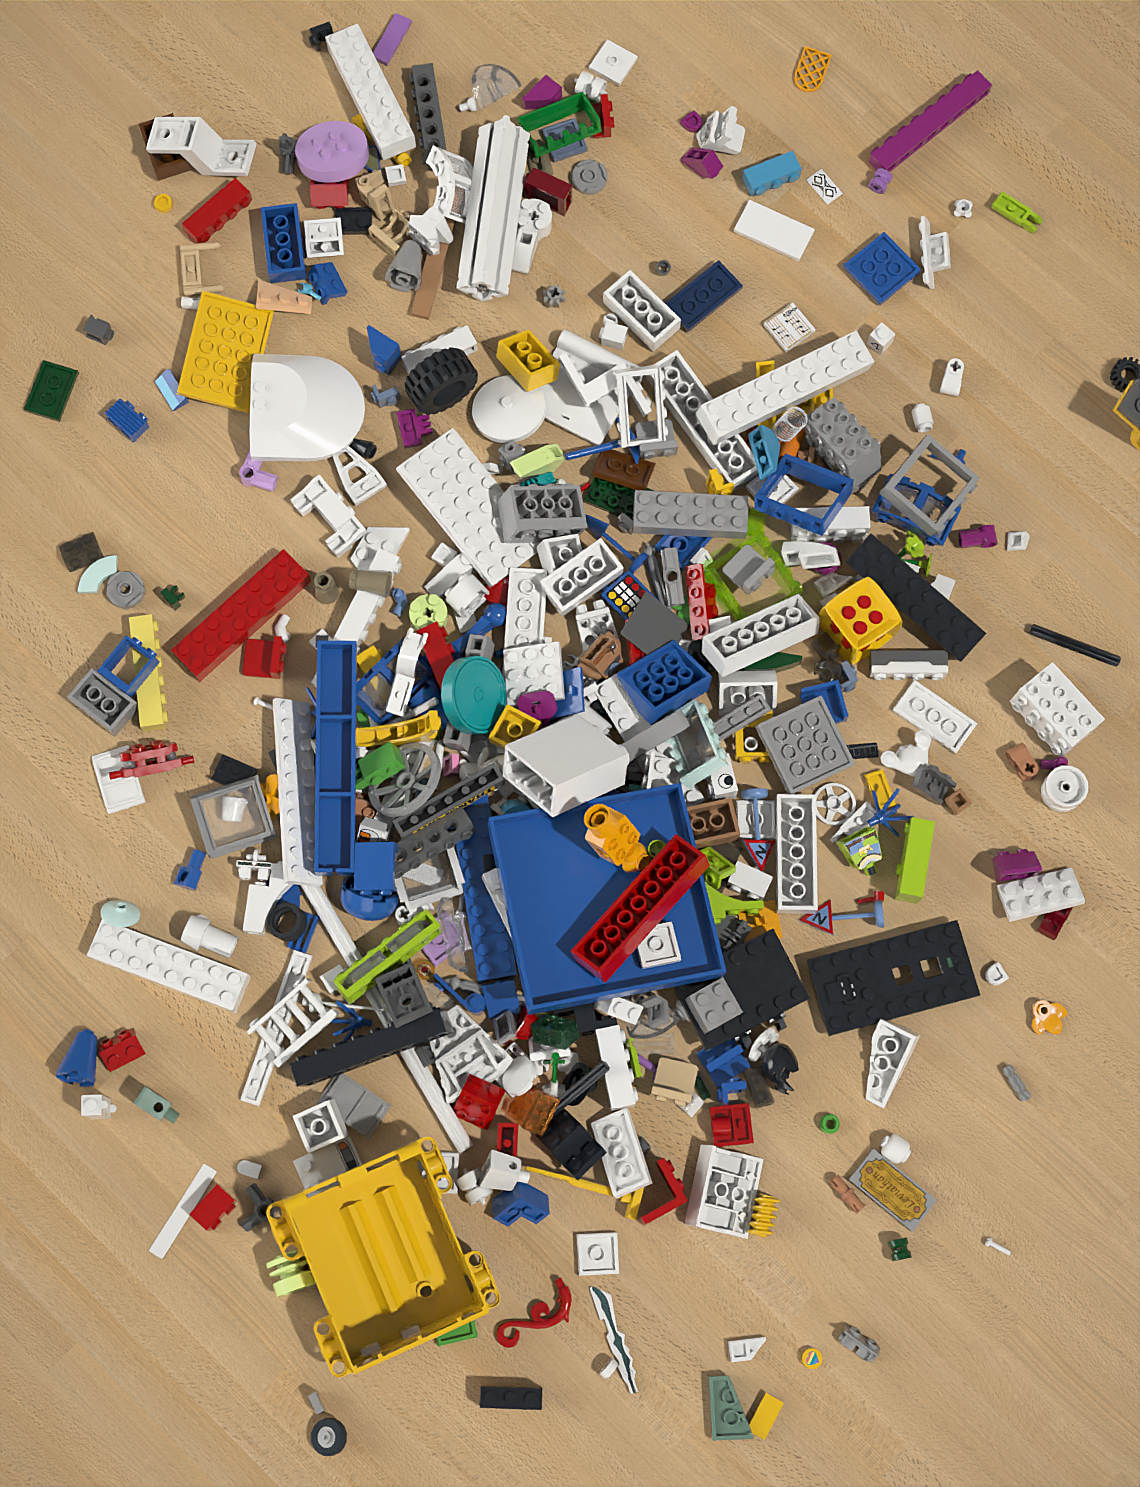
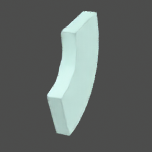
(97, 573)

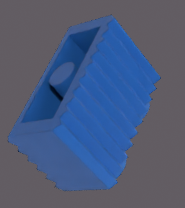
(127, 420)

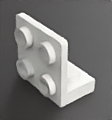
(657, 770)

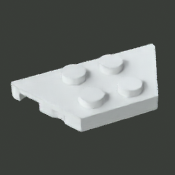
(386, 538)

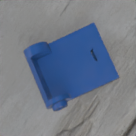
(574, 695)

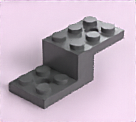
(401, 987)

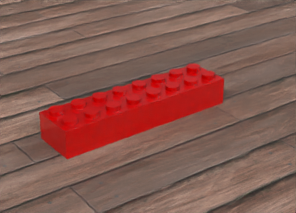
(241, 615)
(640, 908)

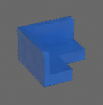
(832, 696)
(519, 1202)

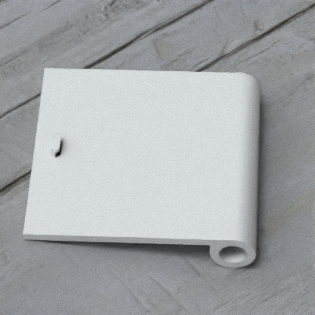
(563, 402)

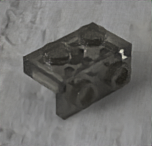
(81, 552)

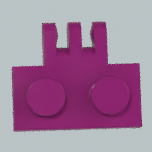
(413, 427)

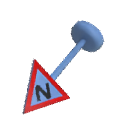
(757, 848)
(823, 917)

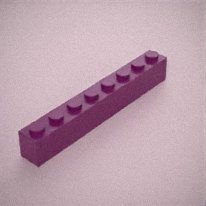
(931, 122)

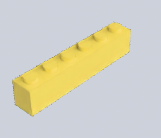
(150, 694)

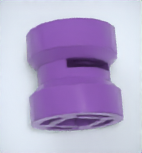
(879, 182)

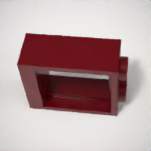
(548, 189)

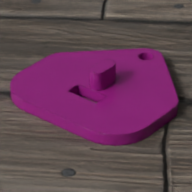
(542, 711)

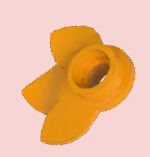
(1050, 1019)

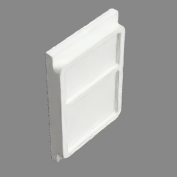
(119, 792)

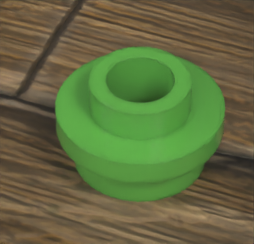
(836, 1124)

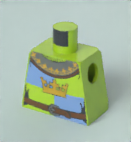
(862, 849)

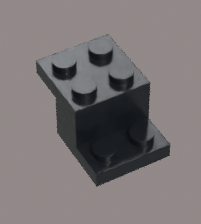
(586, 1019)
(571, 1144)

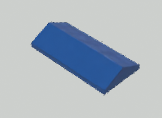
(686, 546)

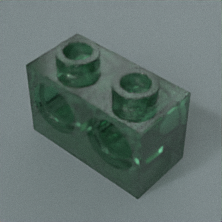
(554, 1031)

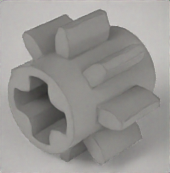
(551, 299)

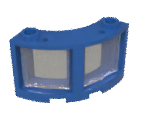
(924, 499)
(376, 692)

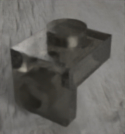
(826, 647)

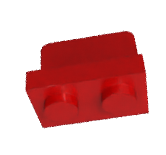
(264, 658)
(478, 1102)

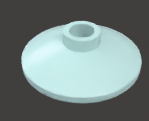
(120, 913)

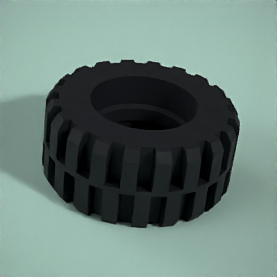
(441, 381)

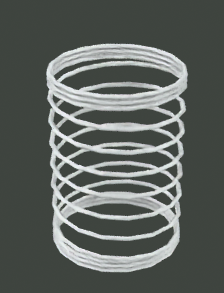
(786, 420)

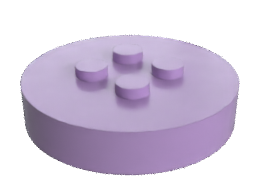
(332, 151)

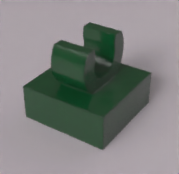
(171, 598)

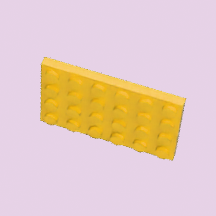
(222, 351)

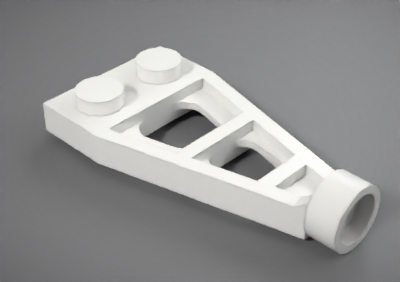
(365, 487)

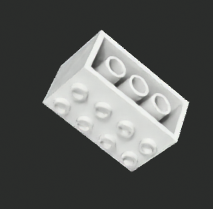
(1056, 710)

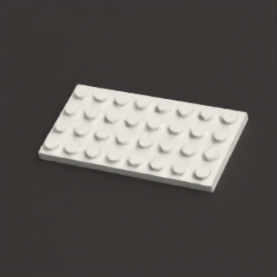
(465, 505)

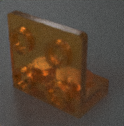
(533, 1109)

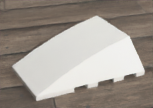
(465, 1053)

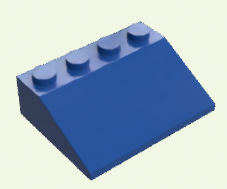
(664, 682)

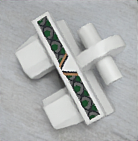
(246, 867)

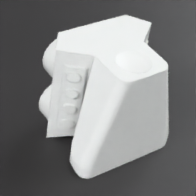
(430, 230)

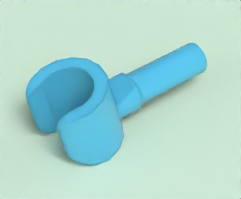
(307, 290)

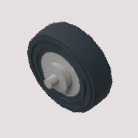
(328, 1436)

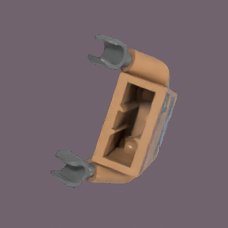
(602, 657)

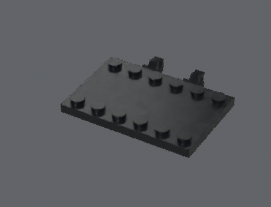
(762, 985)

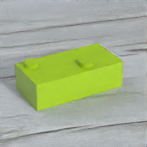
(914, 860)

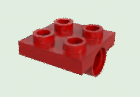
(731, 1125)

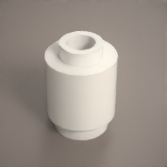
(922, 418)

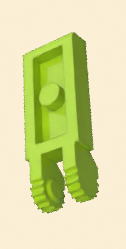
(1016, 212)

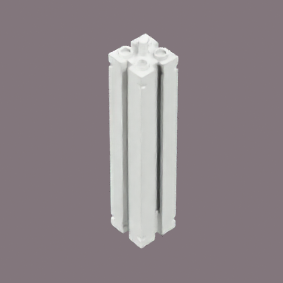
(493, 210)

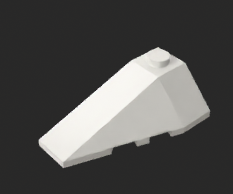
(889, 1055)

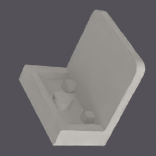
(656, 449)
(749, 569)

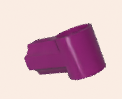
(983, 536)

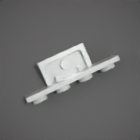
(935, 252)

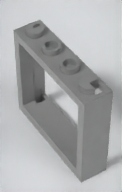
(910, 509)

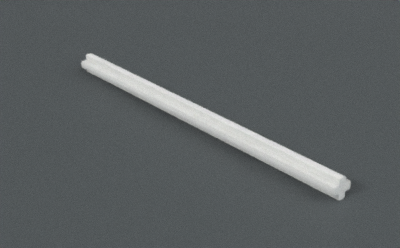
(422, 1075)

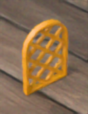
(816, 52)

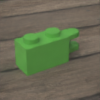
(379, 765)

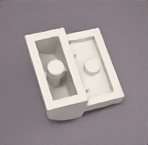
(324, 237)

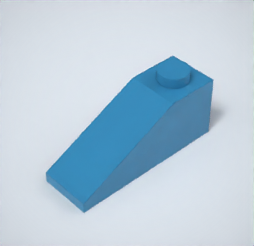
(765, 450)

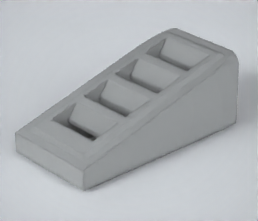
(505, 1027)

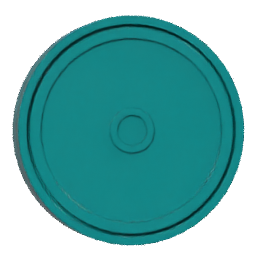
(473, 694)

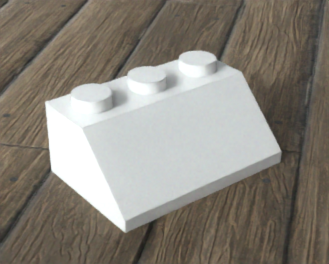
(743, 686)

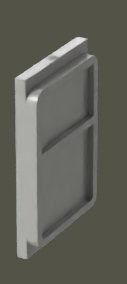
(356, 1104)

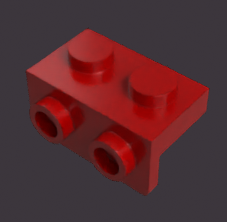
(603, 111)
(121, 1049)

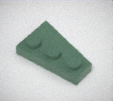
(726, 1411)

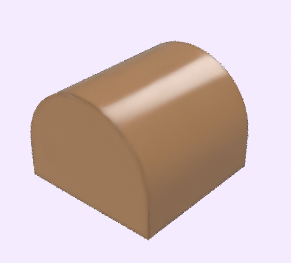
(958, 801)

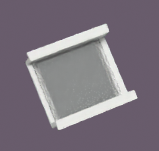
(431, 880)

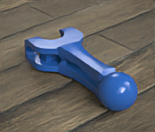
(493, 616)

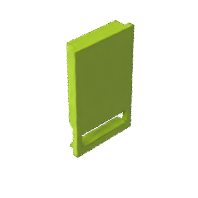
(634, 1061)

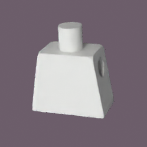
(502, 1172)

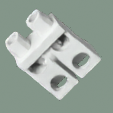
(586, 620)

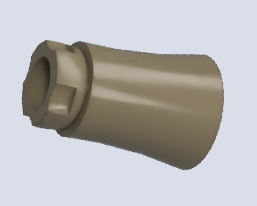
(371, 581)
(329, 592)

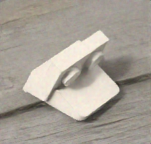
(722, 132)

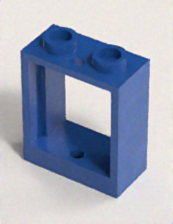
(116, 656)

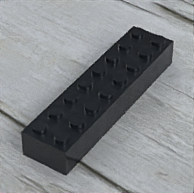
(916, 597)
(369, 1048)

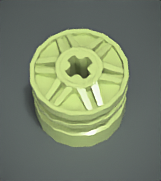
(291, 1274)

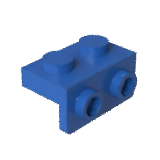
(326, 282)
(734, 1085)

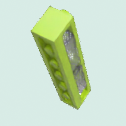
(387, 956)

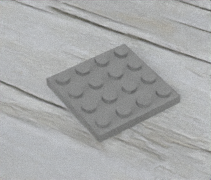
(805, 745)

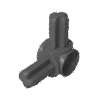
(287, 151)
(258, 1215)

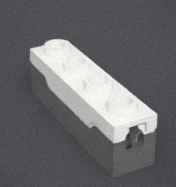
(908, 664)

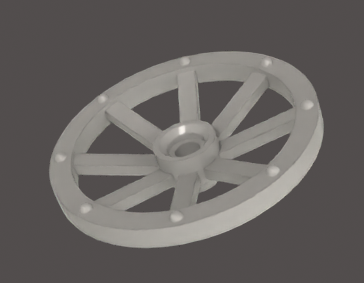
(409, 782)

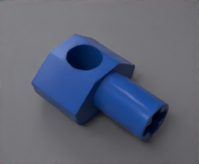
(189, 876)

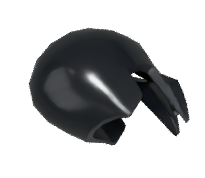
(777, 1065)

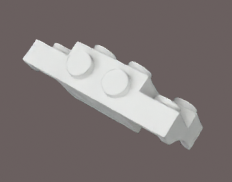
(334, 511)

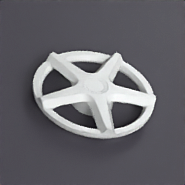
(834, 804)

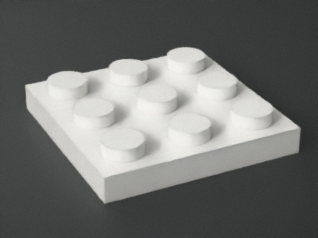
(533, 670)

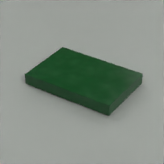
(51, 391)

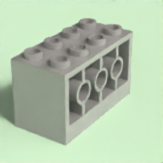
(541, 512)

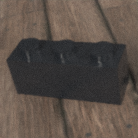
(511, 1397)

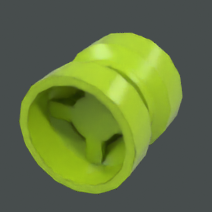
(654, 848)

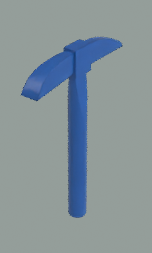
(604, 447)

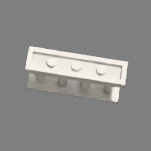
(311, 1028)

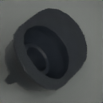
(573, 1076)

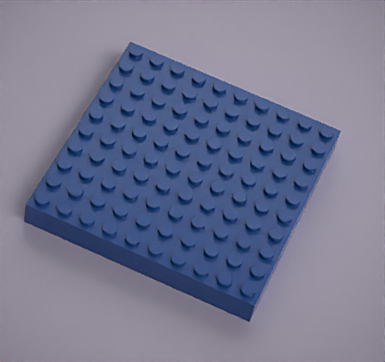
(562, 887)

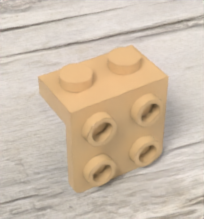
(674, 1081)

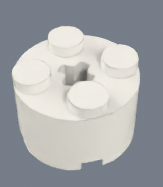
(536, 217)
(466, 595)

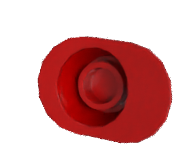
(523, 1024)

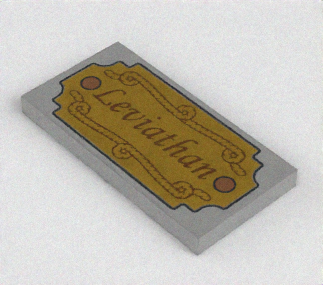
(892, 1190)

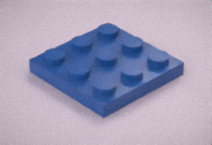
(882, 268)

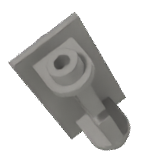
(853, 1337)

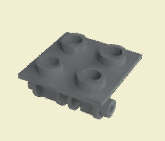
(732, 932)

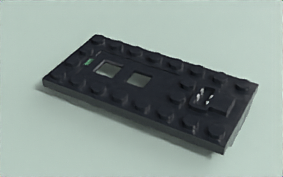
(859, 986)

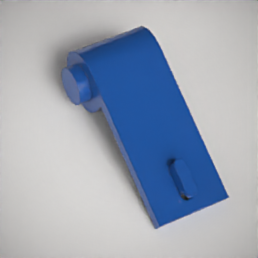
(474, 1003)

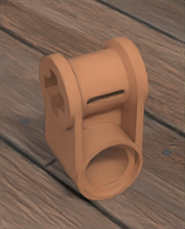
(1021, 759)

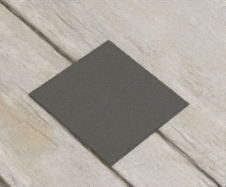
(653, 625)

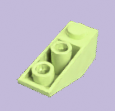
(539, 461)

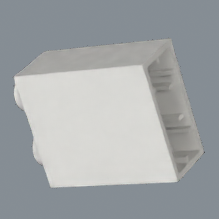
(565, 765)

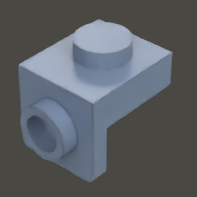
(388, 397)
(849, 675)

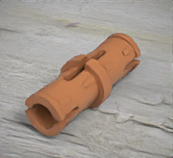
(847, 1194)

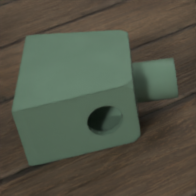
(148, 1099)

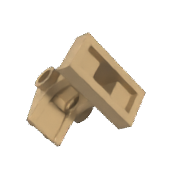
(373, 197)
(383, 237)

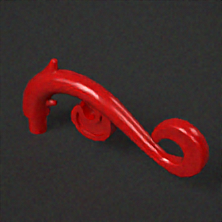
(565, 1300)

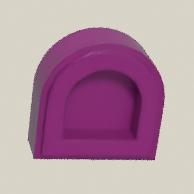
(692, 122)

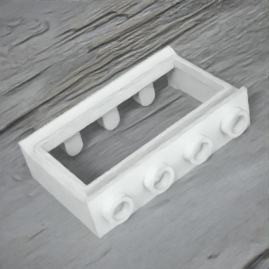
(622, 407)

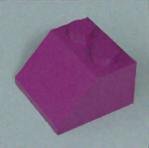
(1016, 865)

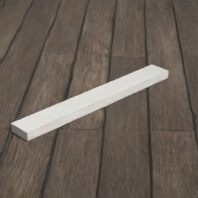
(263, 1062)

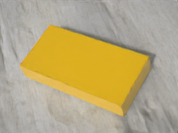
(878, 782)
(765, 1415)

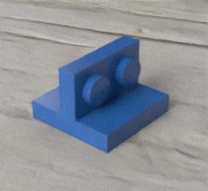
(723, 1061)

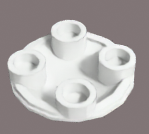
(762, 1043)

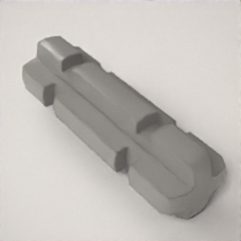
(1016, 1083)

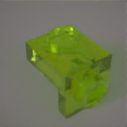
(756, 522)

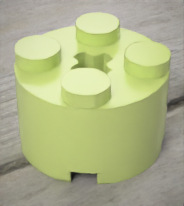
(431, 605)

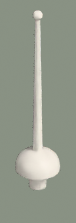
(305, 1002)

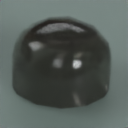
(828, 670)

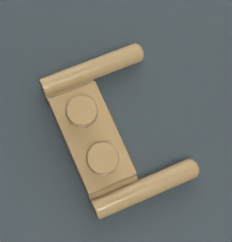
(192, 268)

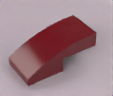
(1053, 922)

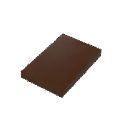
(622, 469)

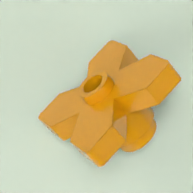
(271, 795)

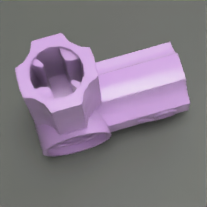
(259, 478)

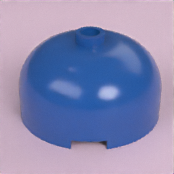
(367, 908)

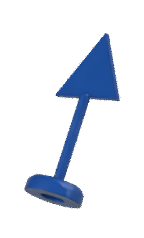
(598, 529)

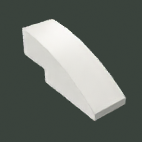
(809, 554)

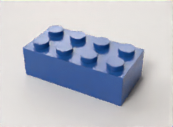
(283, 243)

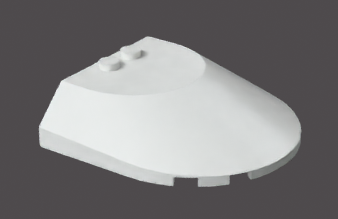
(302, 408)

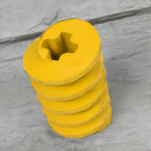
(763, 1217)

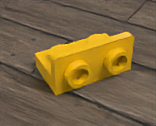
(715, 484)

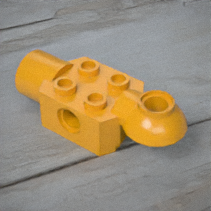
(615, 838)

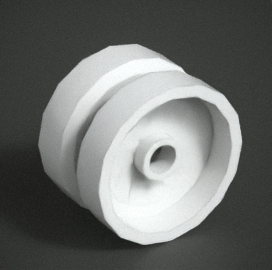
(1064, 777)

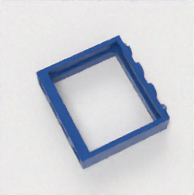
(813, 474)

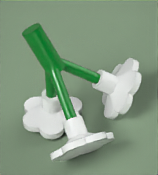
(564, 1065)

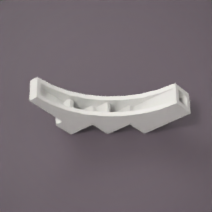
(263, 899)

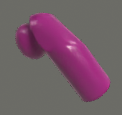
(1055, 763)

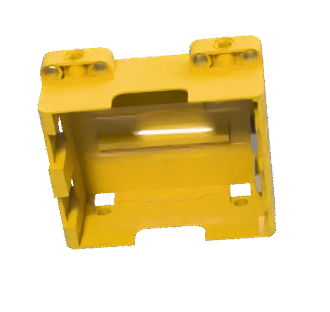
(372, 1252)

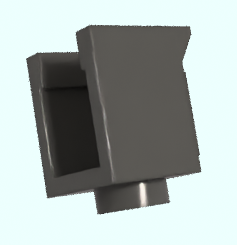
(98, 330)

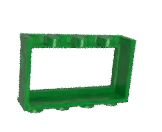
(556, 112)

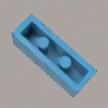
(772, 174)

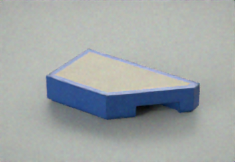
(373, 161)

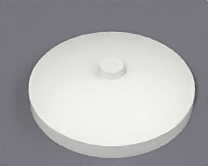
(507, 411)

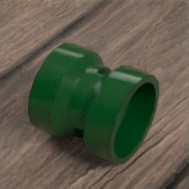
(899, 1254)

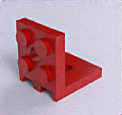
(675, 1186)

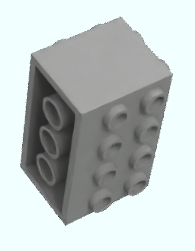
(843, 442)

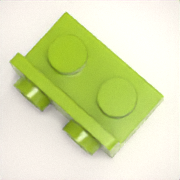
(718, 869)

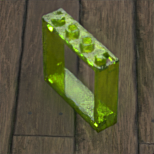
(723, 591)

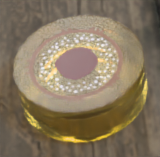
(425, 969)

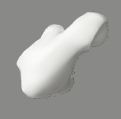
(909, 757)

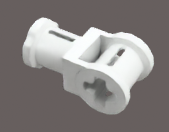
(410, 913)

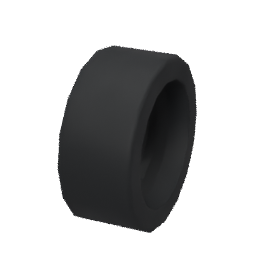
(278, 912)

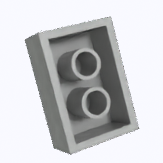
(103, 702)

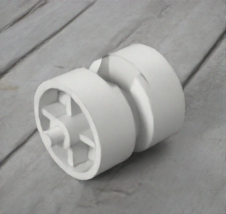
(590, 86)
(470, 1183)

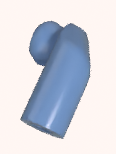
(401, 601)

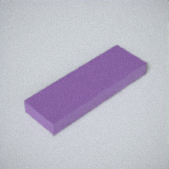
(391, 39)

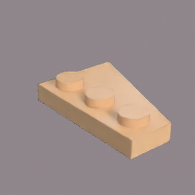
(282, 299)

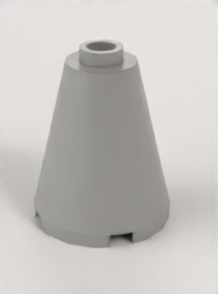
(406, 268)

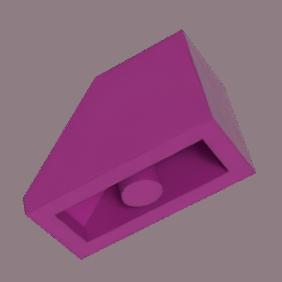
(542, 94)
(703, 162)

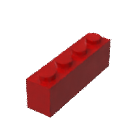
(217, 211)
(438, 649)

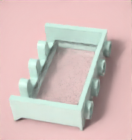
(697, 746)

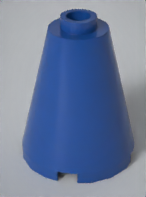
(428, 692)
(80, 1060)

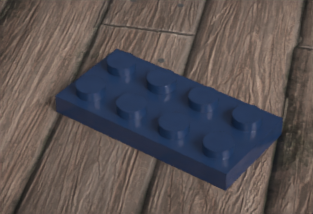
(704, 295)

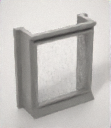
(233, 817)

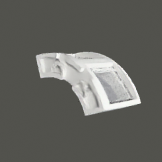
(454, 183)

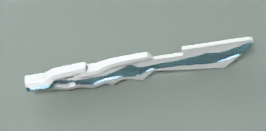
(605, 1310)

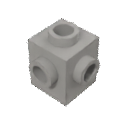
(510, 452)

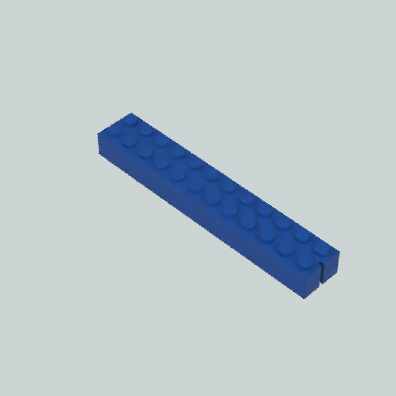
(335, 758)

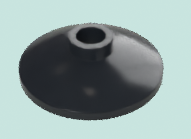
(695, 651)

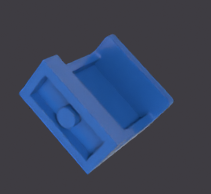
(375, 868)

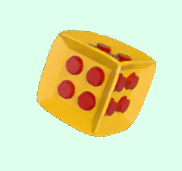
(860, 620)

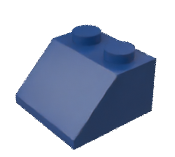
(384, 351)

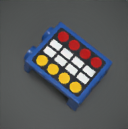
(624, 594)

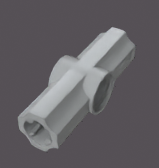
(671, 565)

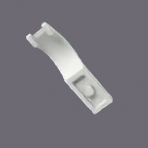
(404, 673)

